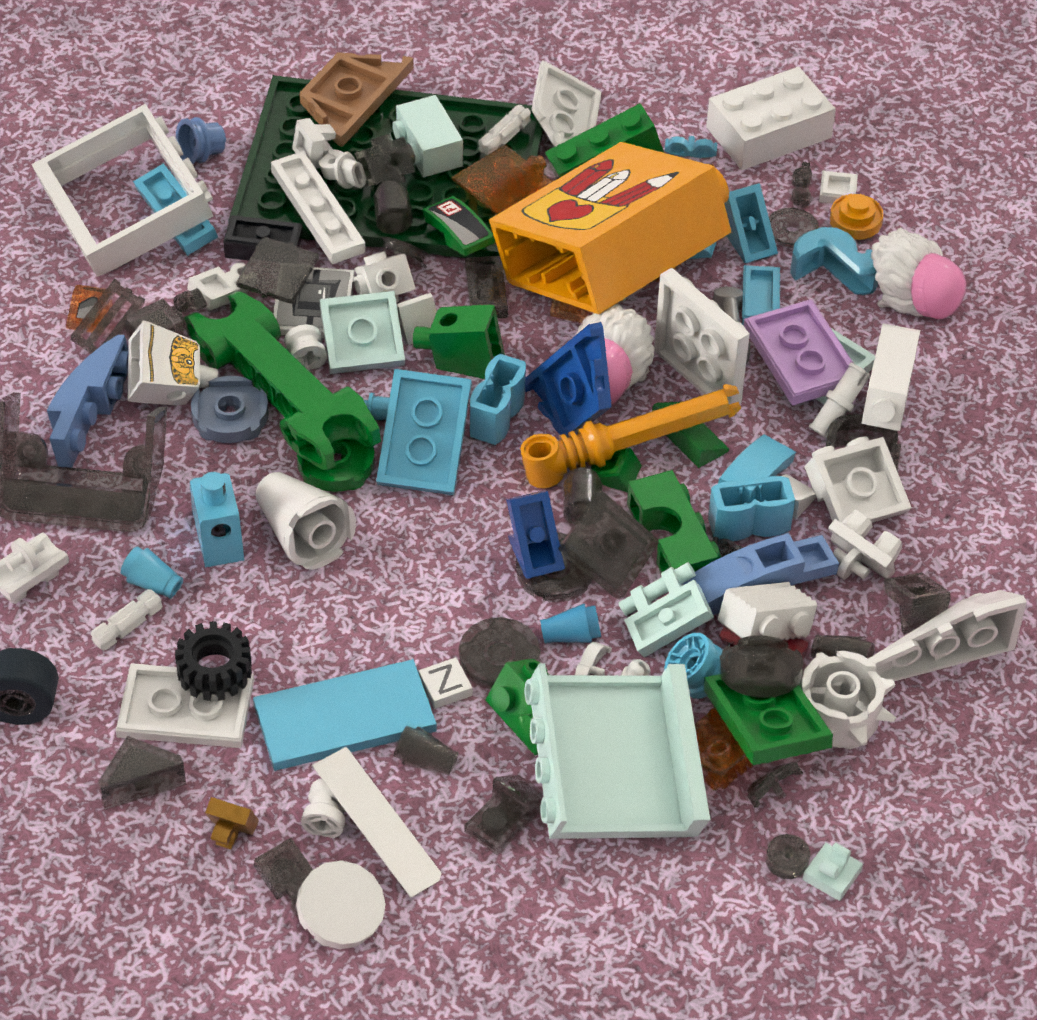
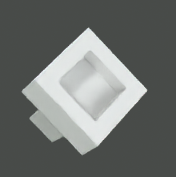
(312, 139)

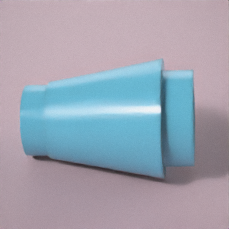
(149, 572)

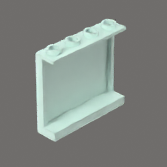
(617, 755)

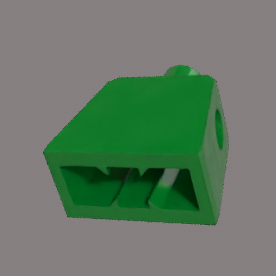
(462, 339)

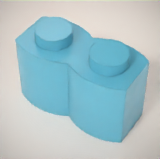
(497, 399)
(751, 508)

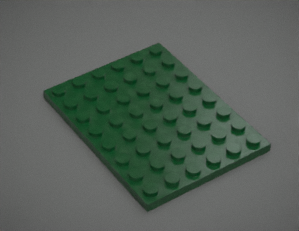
(263, 197)

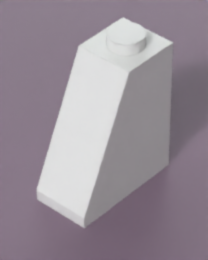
(891, 377)

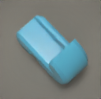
(838, 254)

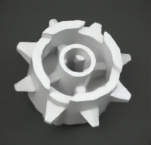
(847, 696)

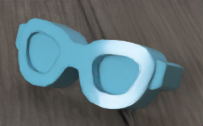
(681, 147)

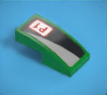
(460, 224)

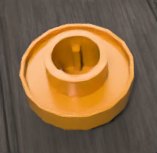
(857, 215)

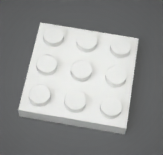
(699, 337)

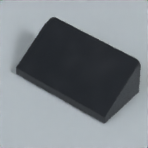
(246, 232)

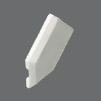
(563, 104)

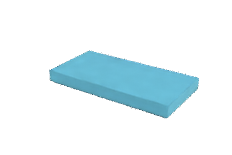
(343, 712)

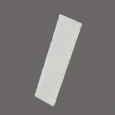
(378, 821)

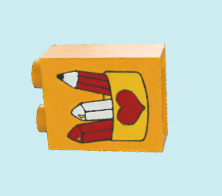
(611, 226)

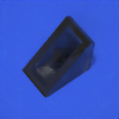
(139, 772)

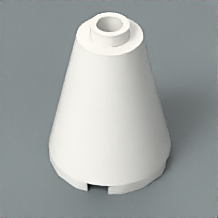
(305, 519)

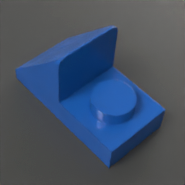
(535, 534)

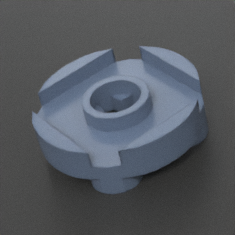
(243, 424)

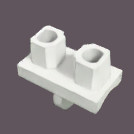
(850, 538)
(28, 565)

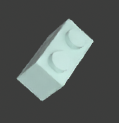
(430, 134)

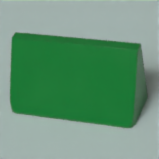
(696, 441)

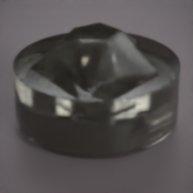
(787, 856)

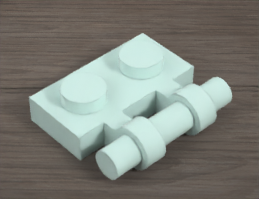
(668, 617)

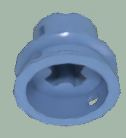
(199, 139)

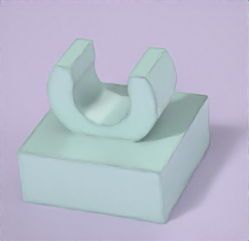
(833, 870)

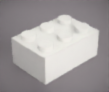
(770, 118)

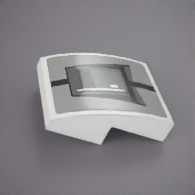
(321, 284)

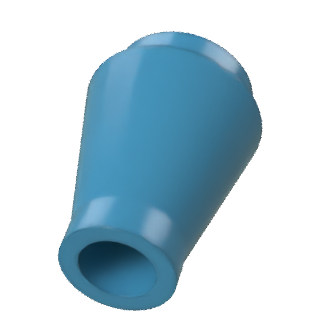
(572, 626)

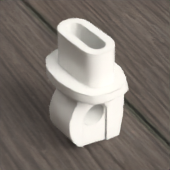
(343, 168)

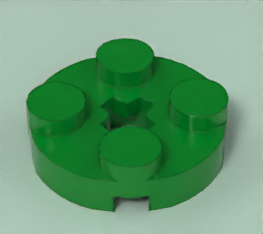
(348, 474)

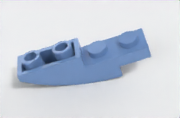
(83, 395)
(766, 562)

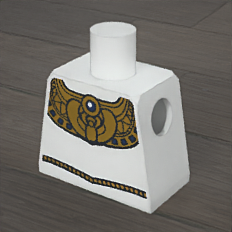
(164, 366)

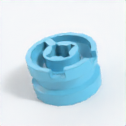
(700, 660)

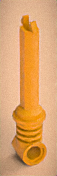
(548, 458)

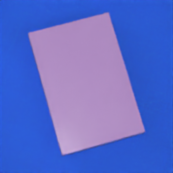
(799, 350)

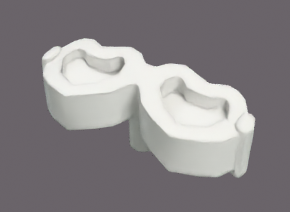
(590, 658)

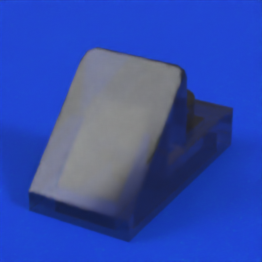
(917, 598)
(506, 814)

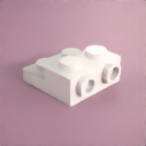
(858, 479)

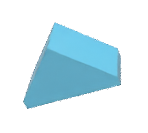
(750, 224)

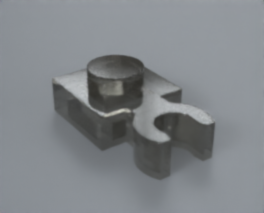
(283, 871)

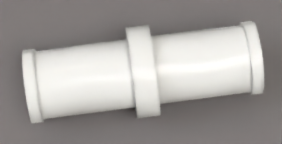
(840, 399)

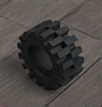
(213, 642)

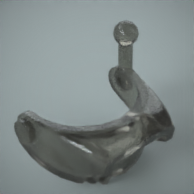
(841, 433)

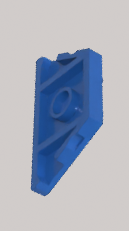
(574, 381)

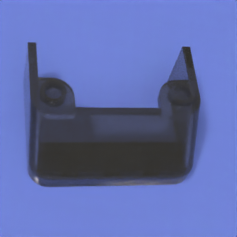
(76, 495)

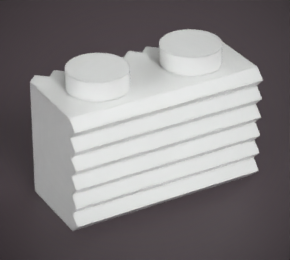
(768, 610)

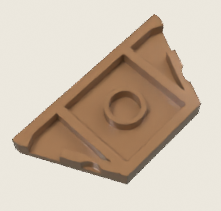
(352, 90)

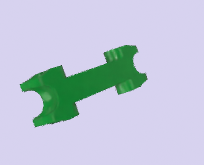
(311, 412)

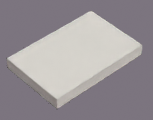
(162, 710)

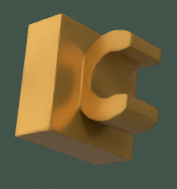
(229, 821)

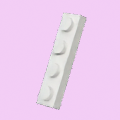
(318, 207)

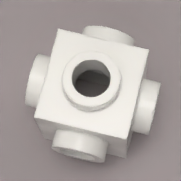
(393, 271)

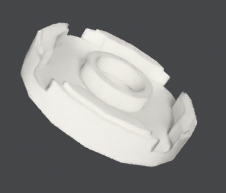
(340, 904)

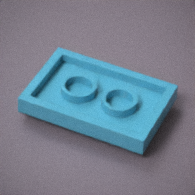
(424, 432)

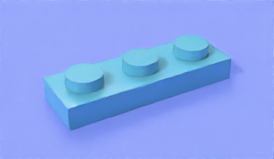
(162, 189)

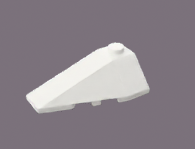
(960, 634)

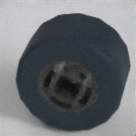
(26, 686)

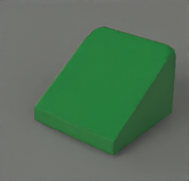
(619, 470)

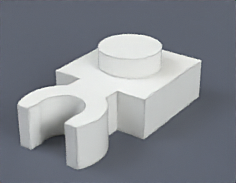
(217, 285)

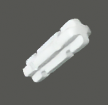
(504, 129)
(126, 619)

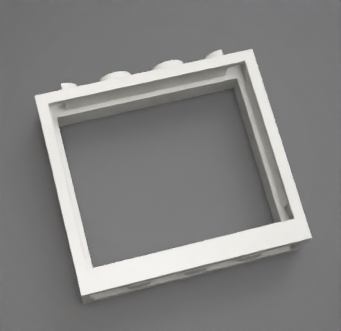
(100, 148)

